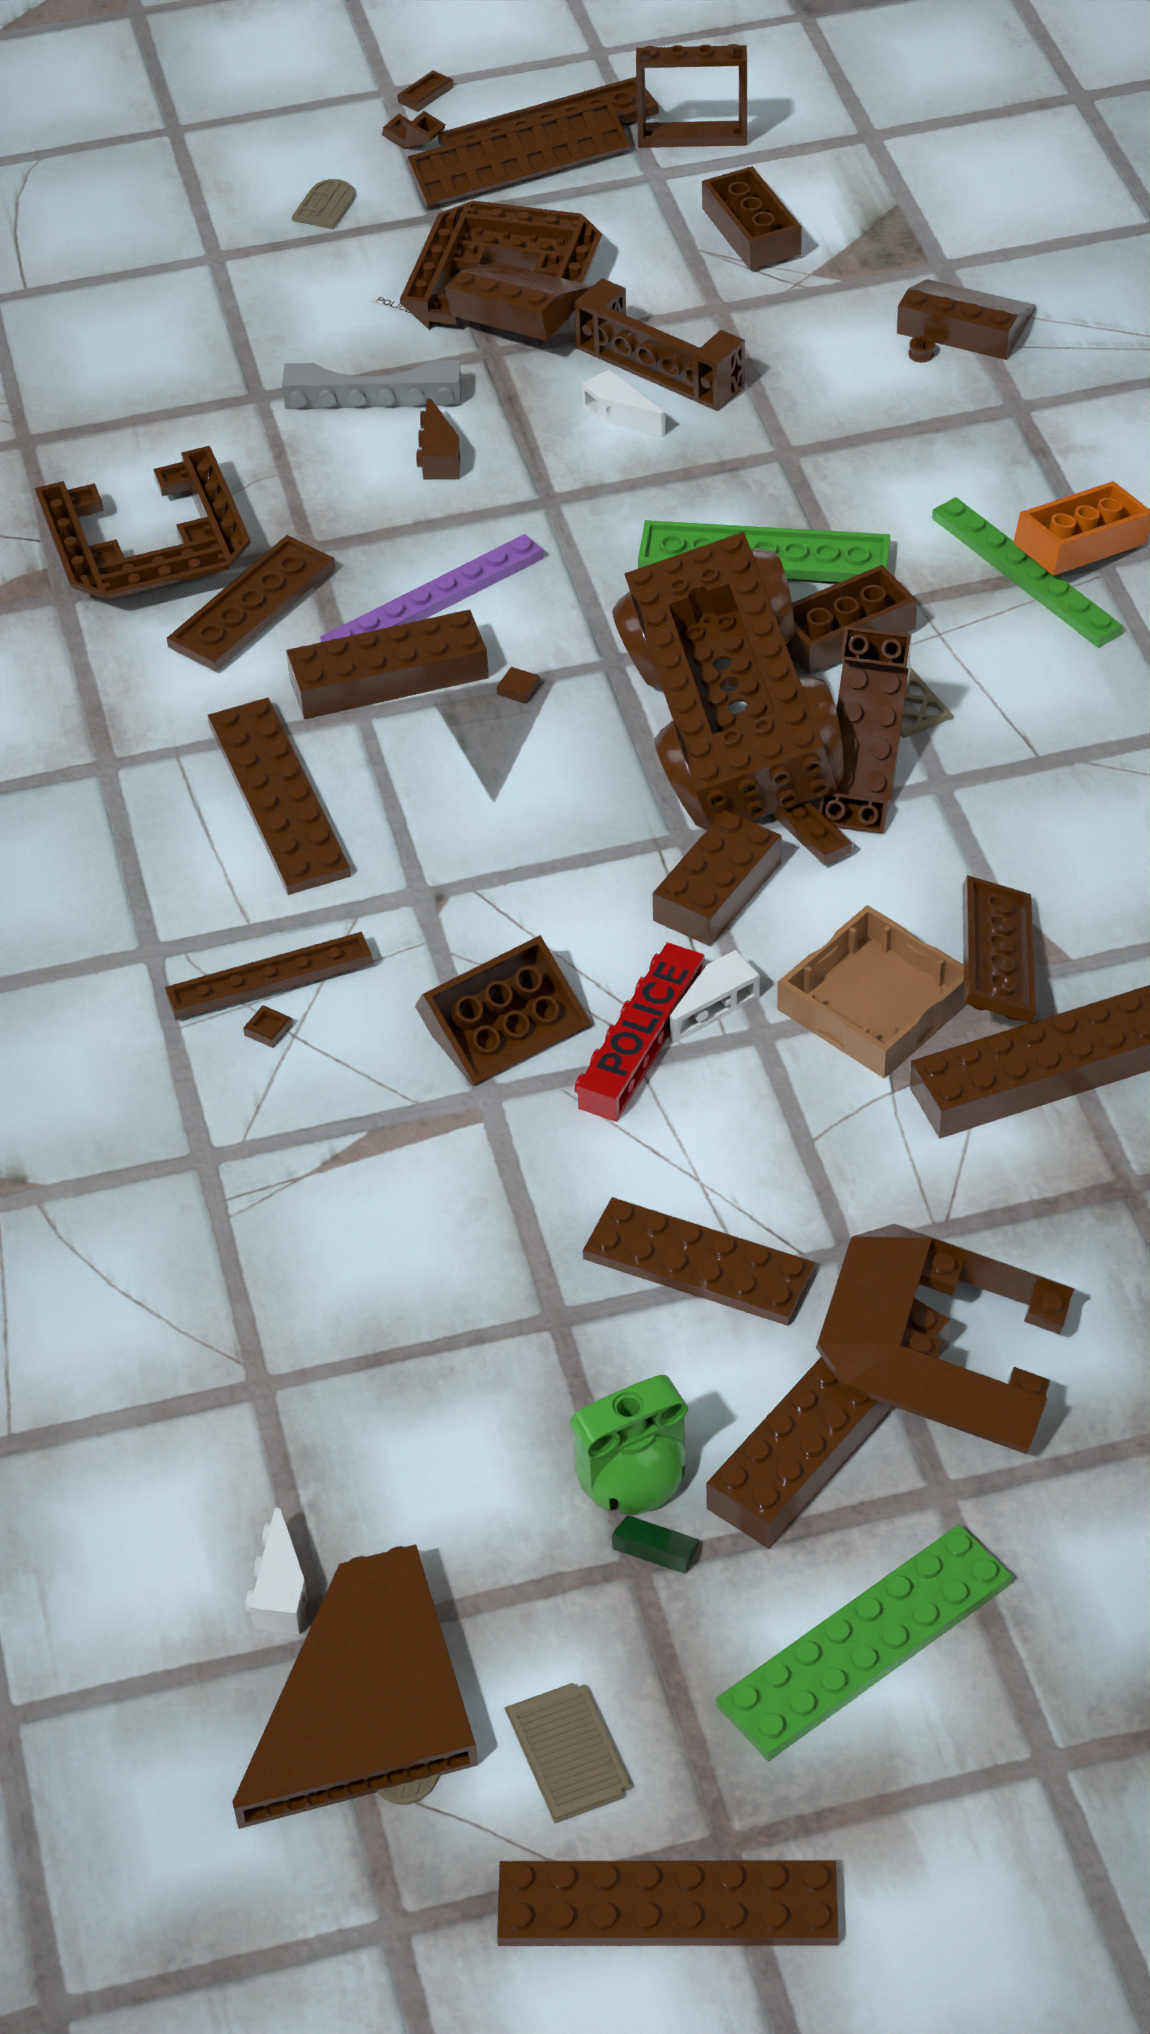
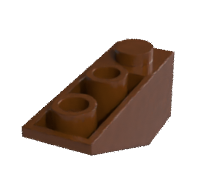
(439, 445)

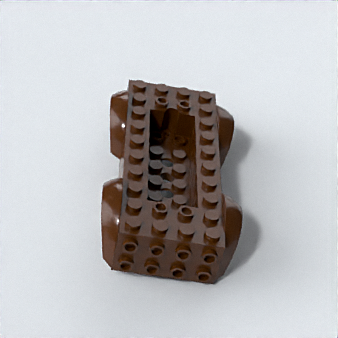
(737, 608)

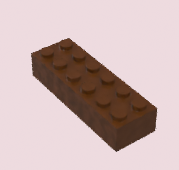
(387, 664)

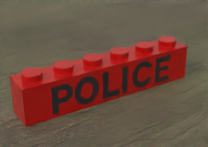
(638, 1034)

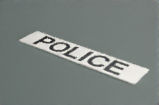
(389, 303)

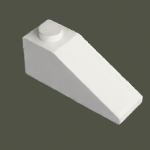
(718, 991)

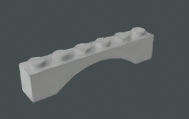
(316, 387)

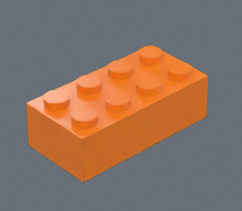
(1082, 528)

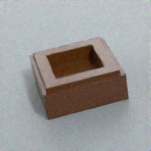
(518, 685)
(267, 1026)

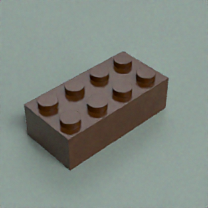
(751, 217)
(863, 601)
(717, 878)

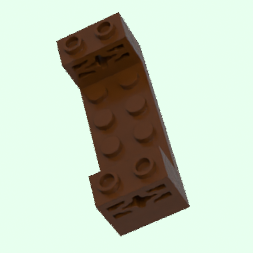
(702, 374)

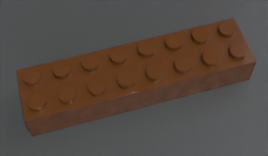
(1034, 1063)
(802, 1445)

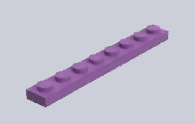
(446, 589)

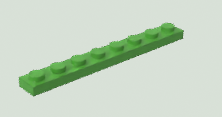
(1026, 573)

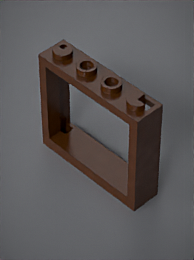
(698, 132)

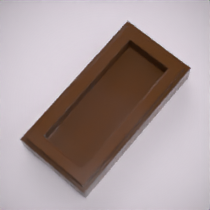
(425, 91)

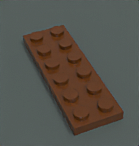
(250, 603)
(998, 949)
(699, 1261)

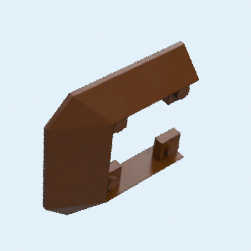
(490, 233)
(206, 547)
(882, 1359)

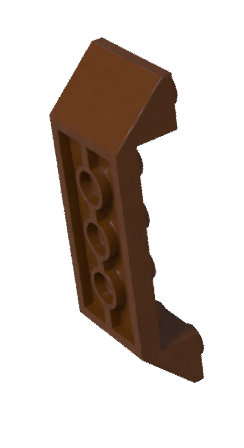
(870, 726)

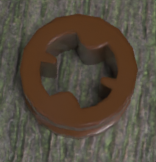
(921, 349)

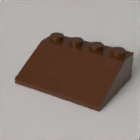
(513, 298)
(963, 318)
(502, 1011)

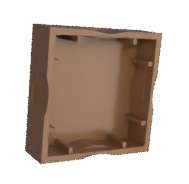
(874, 991)

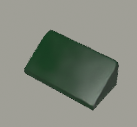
(654, 1544)

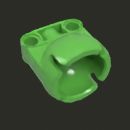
(632, 1446)

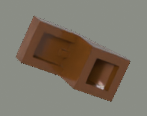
(412, 133)

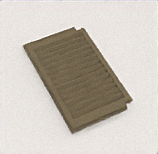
(568, 1751)

